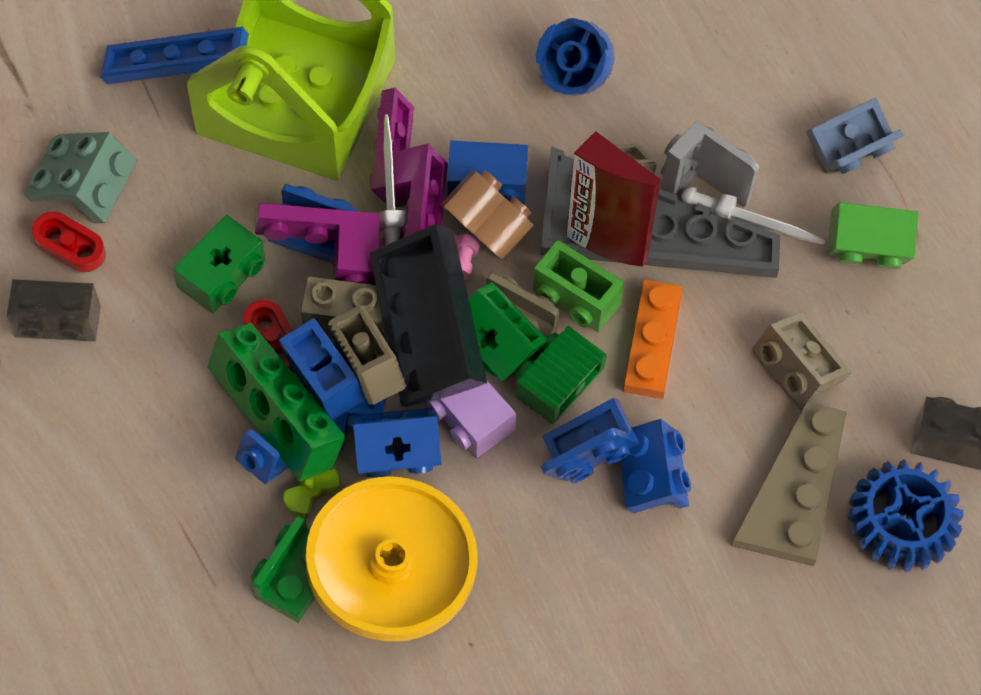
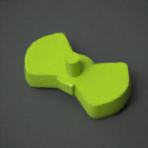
(300, 498)

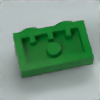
(283, 578)

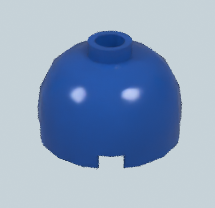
(575, 57)

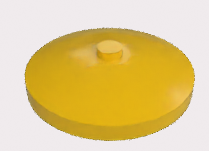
(391, 559)

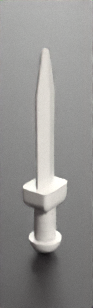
(727, 209)
(390, 219)

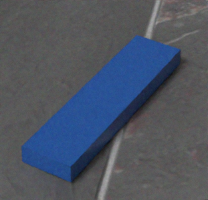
(169, 55)

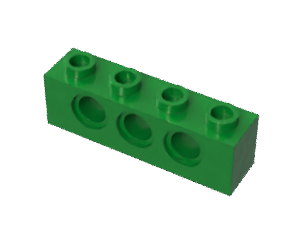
(275, 401)

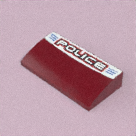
(611, 202)

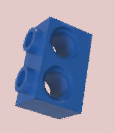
(321, 369)

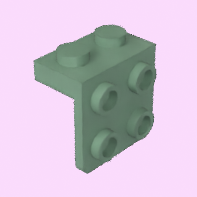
(85, 170)

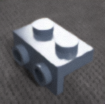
(851, 136)

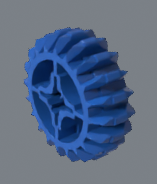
(929, 502)

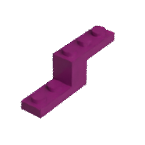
(417, 171)
(353, 235)

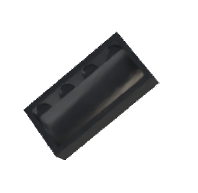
(428, 315)

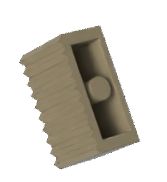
(367, 354)

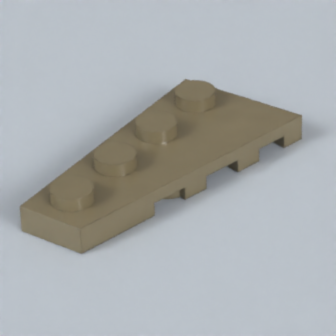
(795, 495)

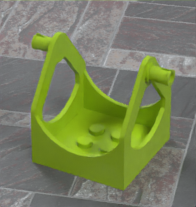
(297, 85)

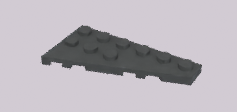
(680, 235)

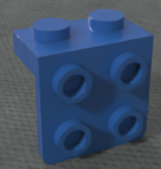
(589, 441)

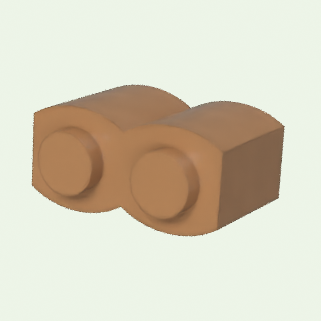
(487, 213)

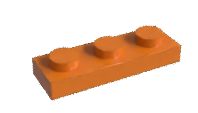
(653, 339)

